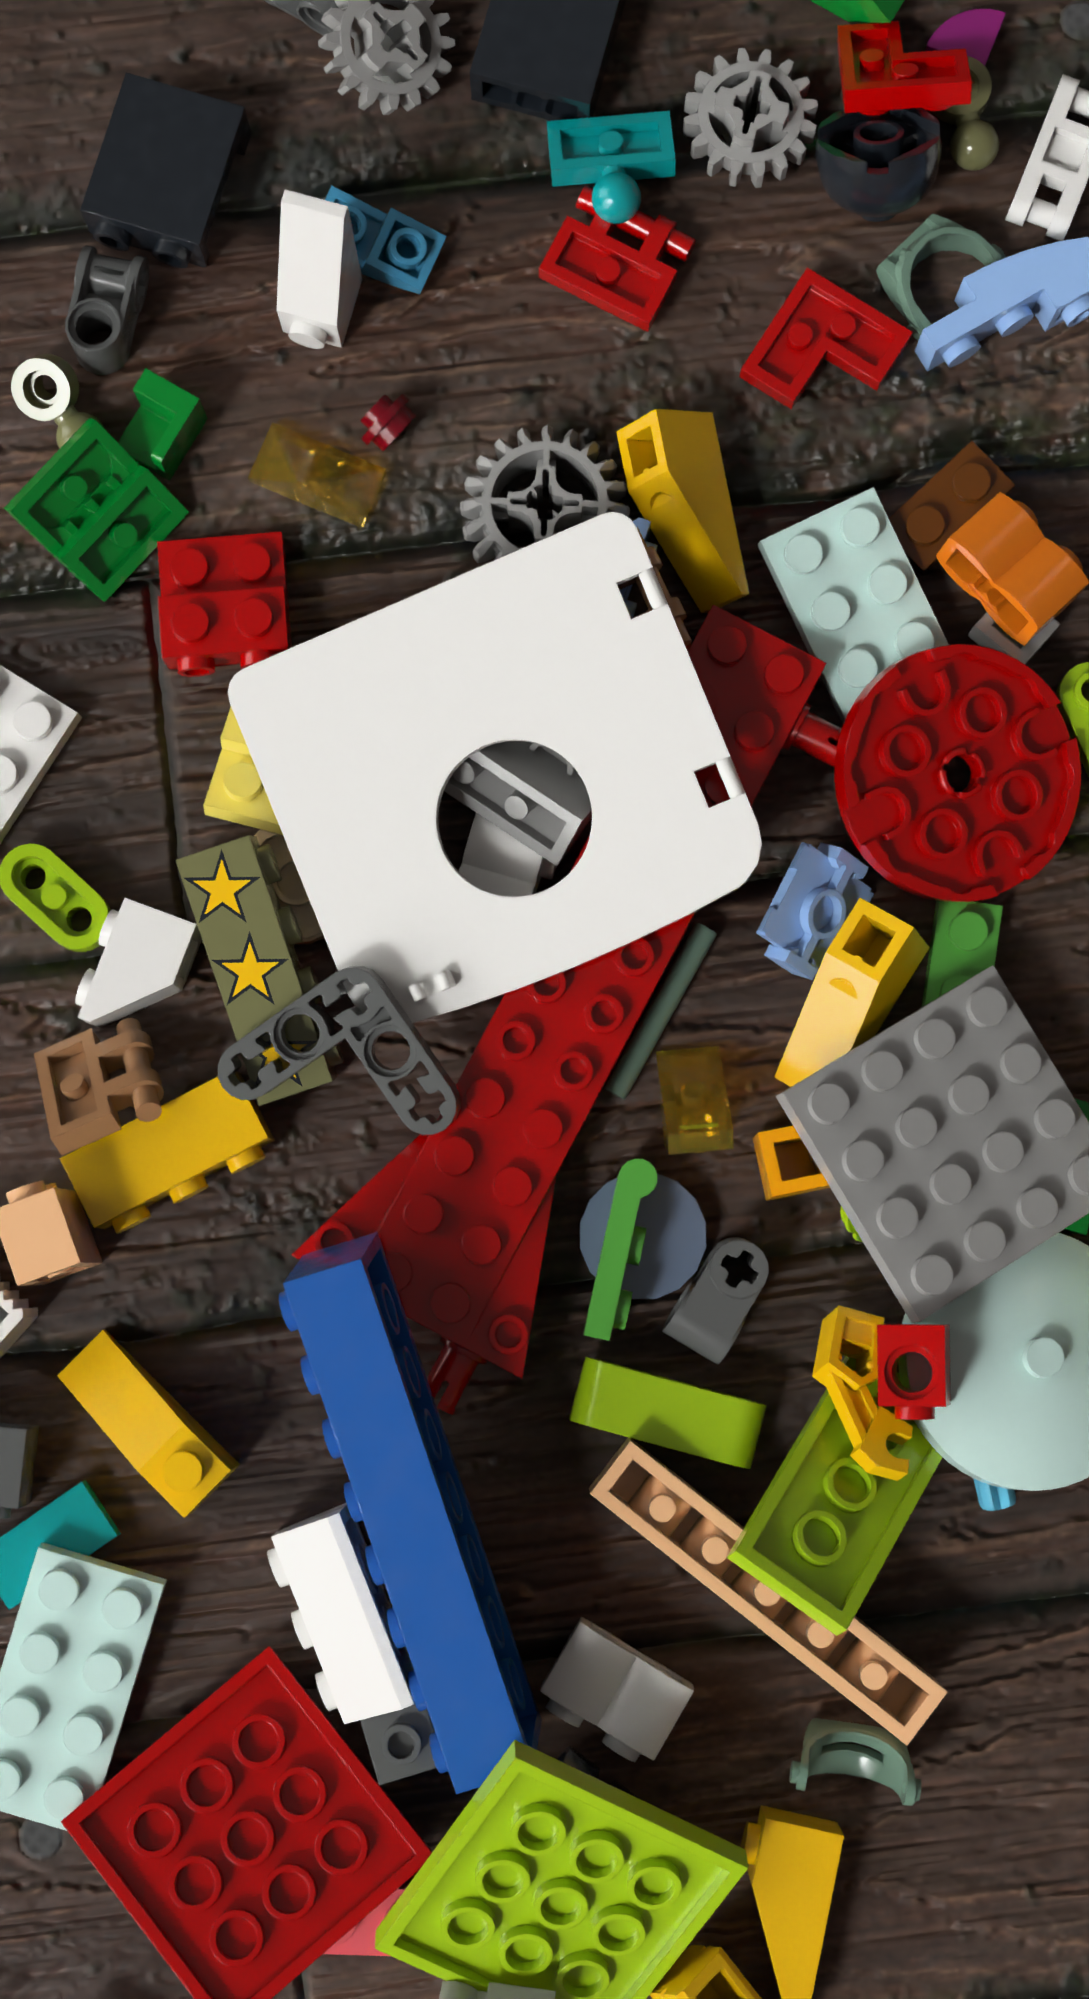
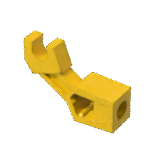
(868, 1427)

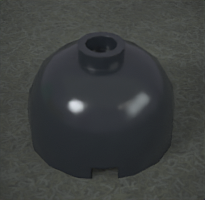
(878, 161)

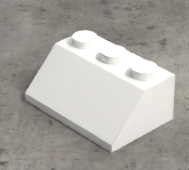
(342, 1615)

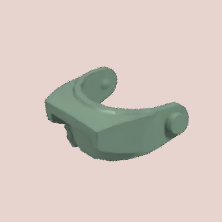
(930, 237)
(889, 1768)

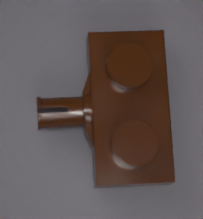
(947, 504)

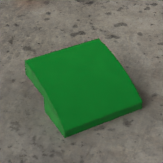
(96, 509)

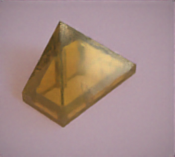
(317, 475)

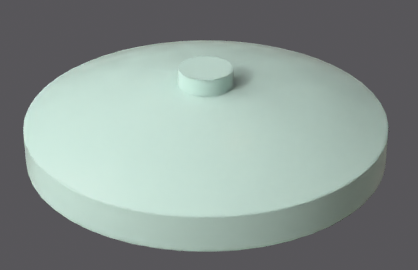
(1016, 1372)

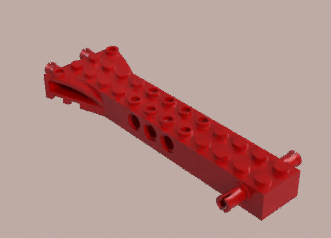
(474, 1203)

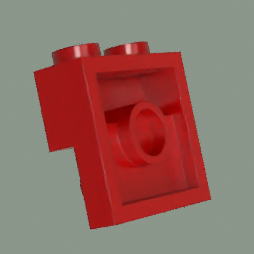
(222, 601)

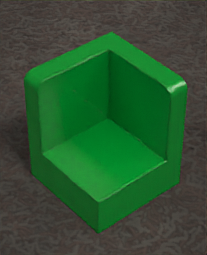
(162, 425)

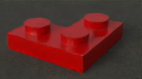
(883, 78)
(818, 325)

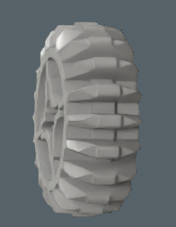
(521, 507)

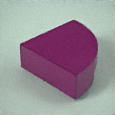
(970, 30)

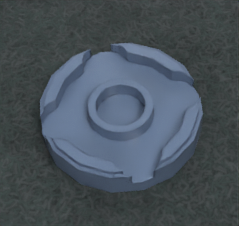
(671, 1244)

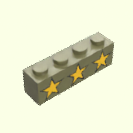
(254, 953)

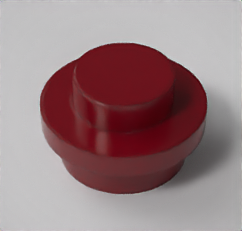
(387, 421)

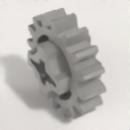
(405, 59)
(777, 124)

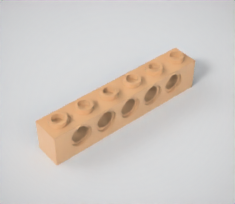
(699, 1540)

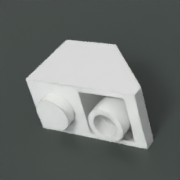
(141, 964)

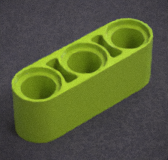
(668, 1413)

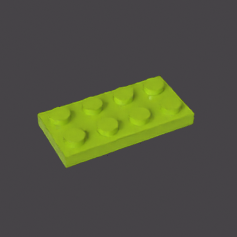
(829, 1521)

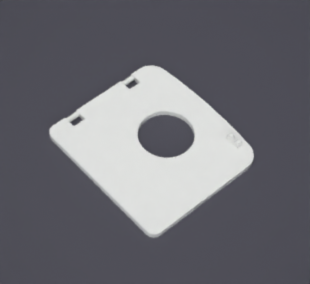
(528, 649)

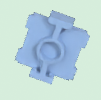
(812, 906)

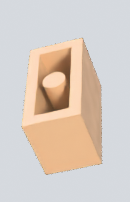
(46, 1234)

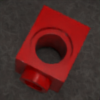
(931, 1342)

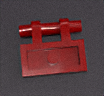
(612, 273)

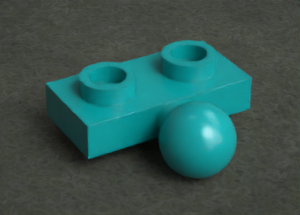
(612, 155)

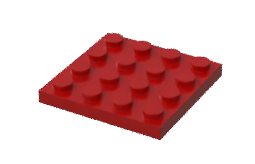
(247, 1837)

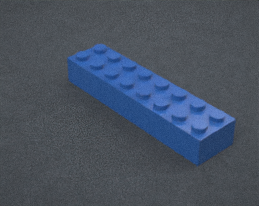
(411, 1506)

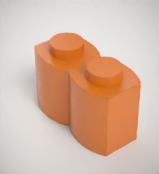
(1012, 568)

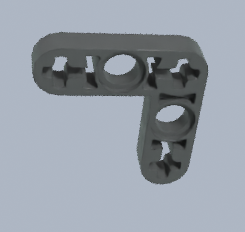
(361, 1033)

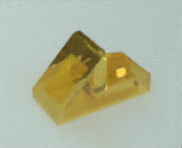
(693, 1101)

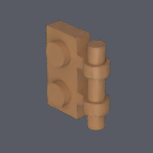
(77, 1086)

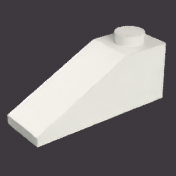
(316, 270)

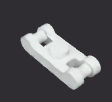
(1057, 162)

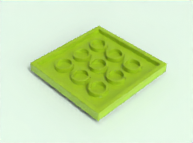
(560, 1887)

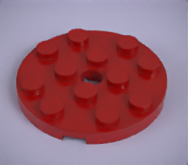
(898, 794)

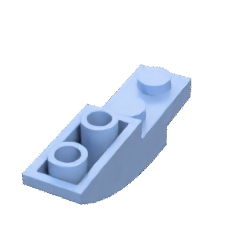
(1001, 298)

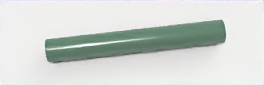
(660, 1010)

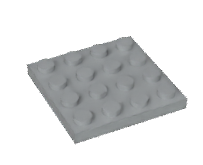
(948, 1143)

